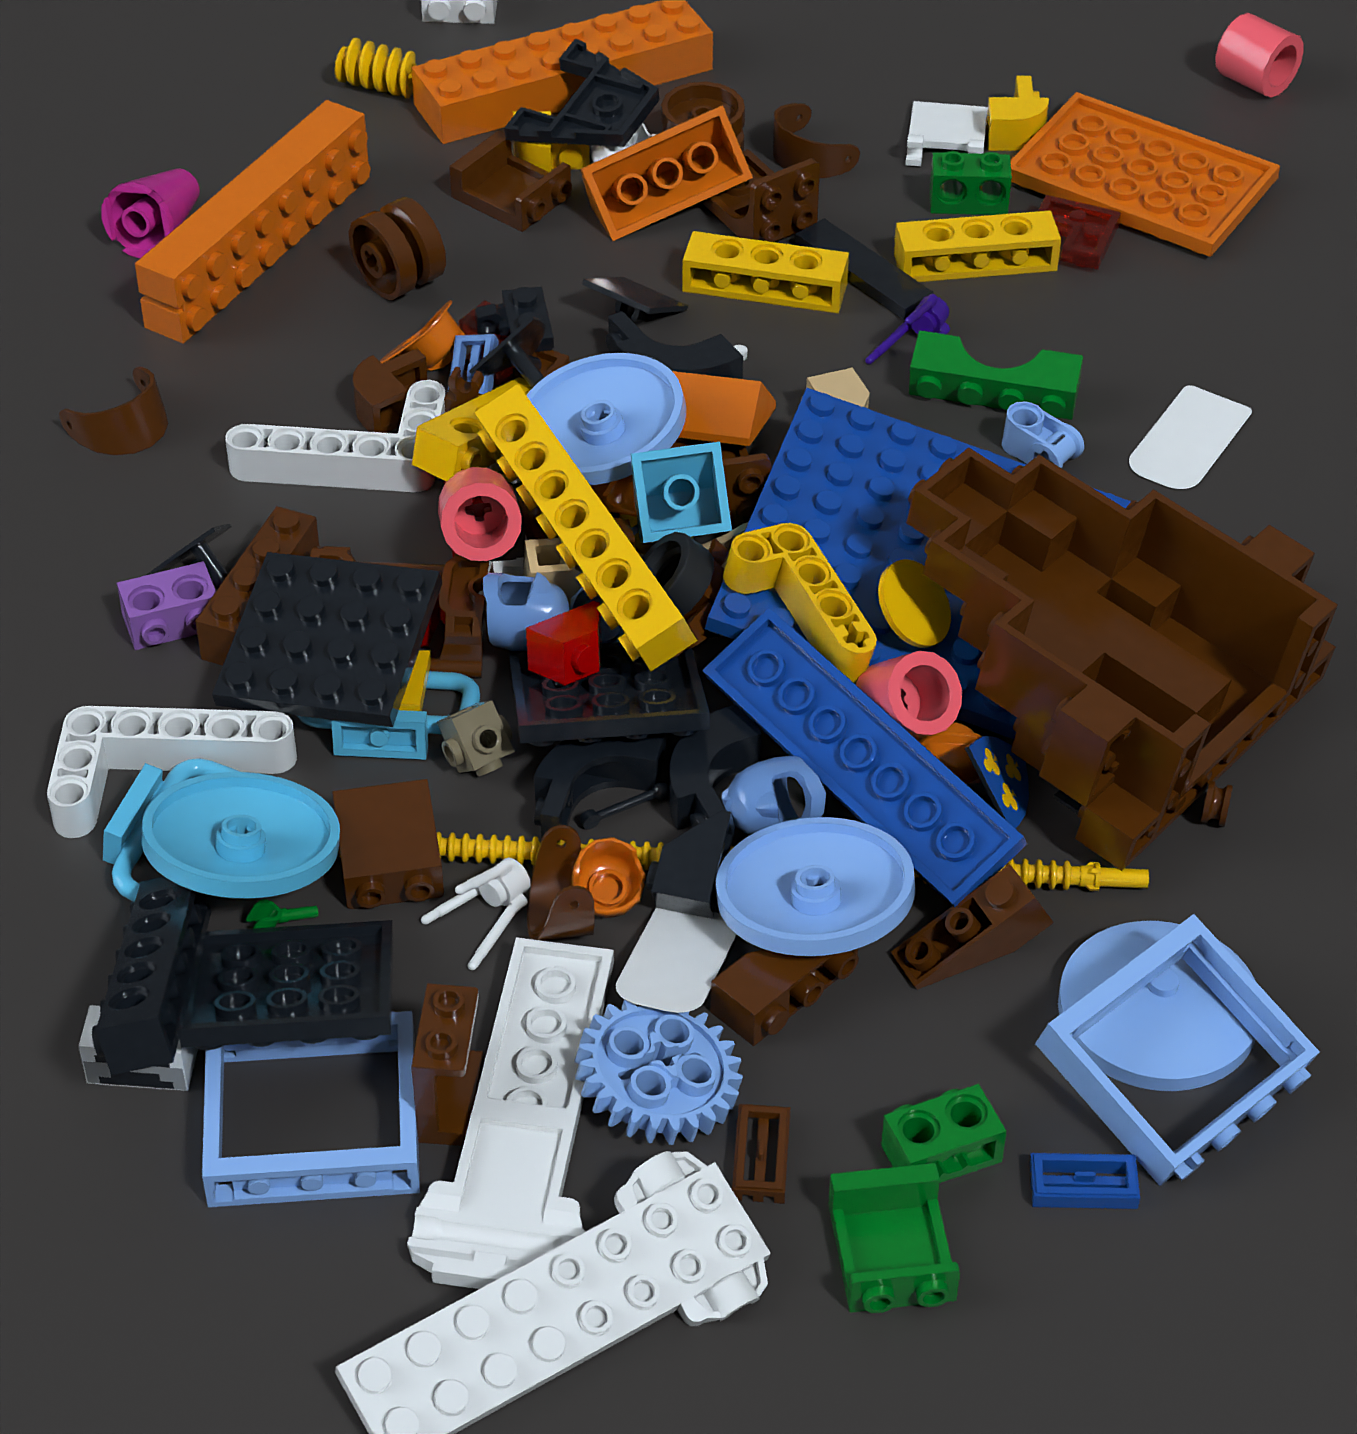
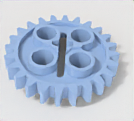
(658, 1071)

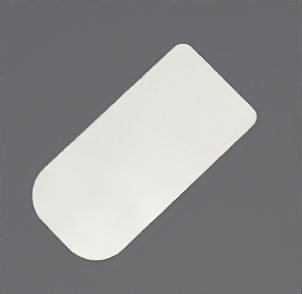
(1188, 438)
(675, 961)

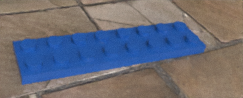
(864, 757)

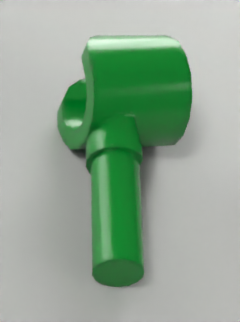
(269, 914)

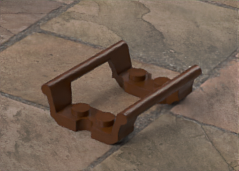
(459, 607)

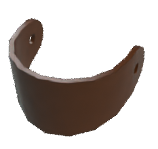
(793, 149)
(125, 427)
(553, 904)

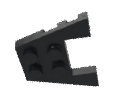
(601, 111)

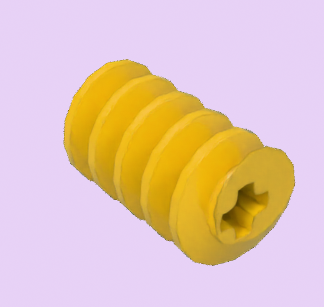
(376, 69)

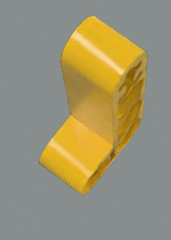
(795, 566)

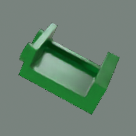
(892, 1238)

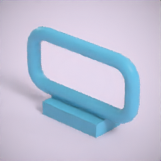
(411, 728)
(124, 831)

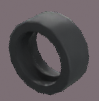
(681, 569)

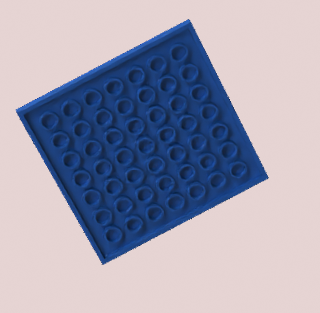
(849, 485)

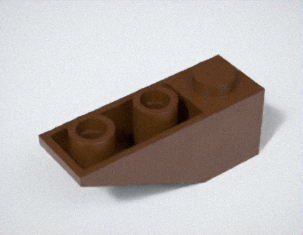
(981, 928)
(769, 987)

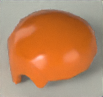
(611, 874)

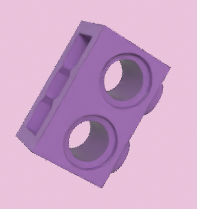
(165, 604)

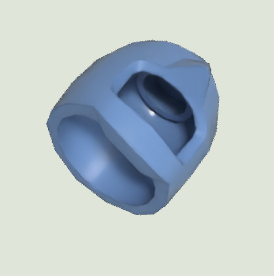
(517, 604)
(761, 797)

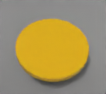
(914, 604)

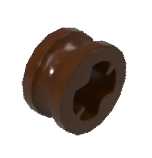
(1217, 803)

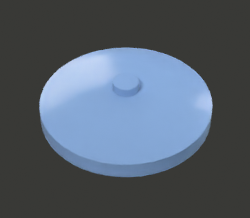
(610, 409)
(815, 886)
(1166, 1033)

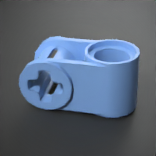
(1035, 432)

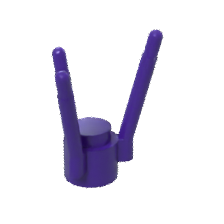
(927, 316)

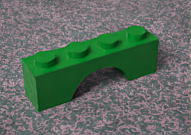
(949, 373)

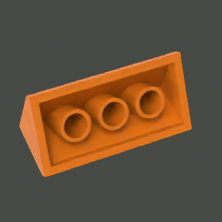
(665, 173)
(724, 408)

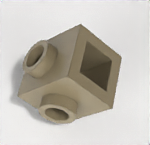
(476, 738)

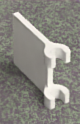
(945, 128)

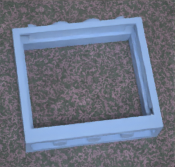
(1236, 991)
(319, 1173)

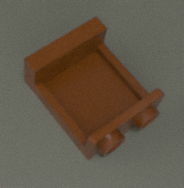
(506, 185)
(388, 844)
(444, 1066)

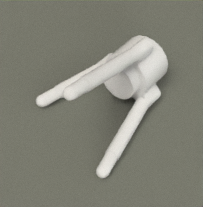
(498, 886)

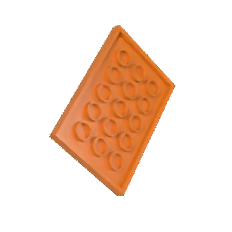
(1145, 169)

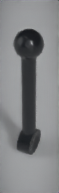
(591, 818)

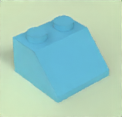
(680, 491)

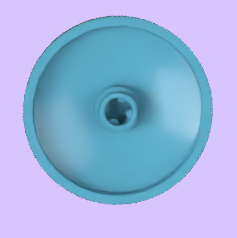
(240, 835)

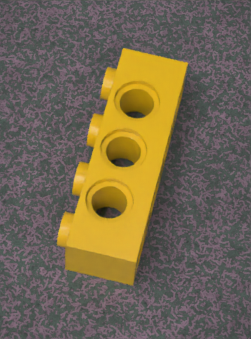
(977, 246)
(765, 272)
(451, 439)

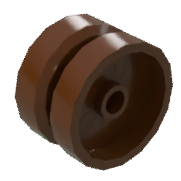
(700, 97)
(397, 248)

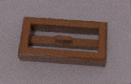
(760, 1187)

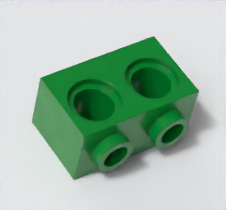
(970, 183)
(942, 1136)

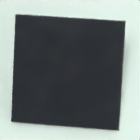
(636, 295)

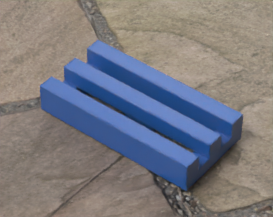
(1084, 1187)

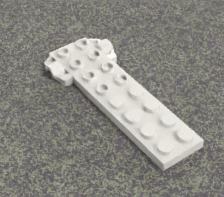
(521, 1126)
(670, 1249)

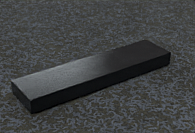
(867, 269)

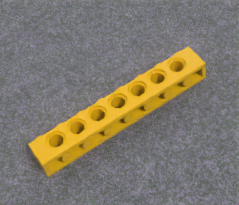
(586, 529)

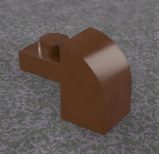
(383, 389)

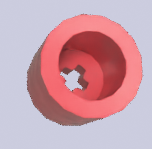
(1259, 55)
(482, 536)
(916, 691)

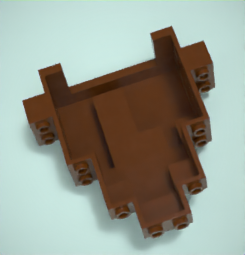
(1120, 635)

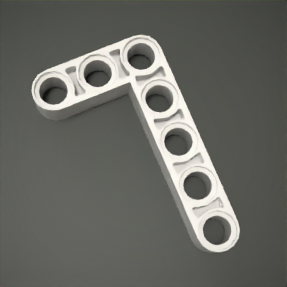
(338, 456)
(129, 737)

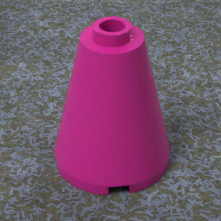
(148, 209)

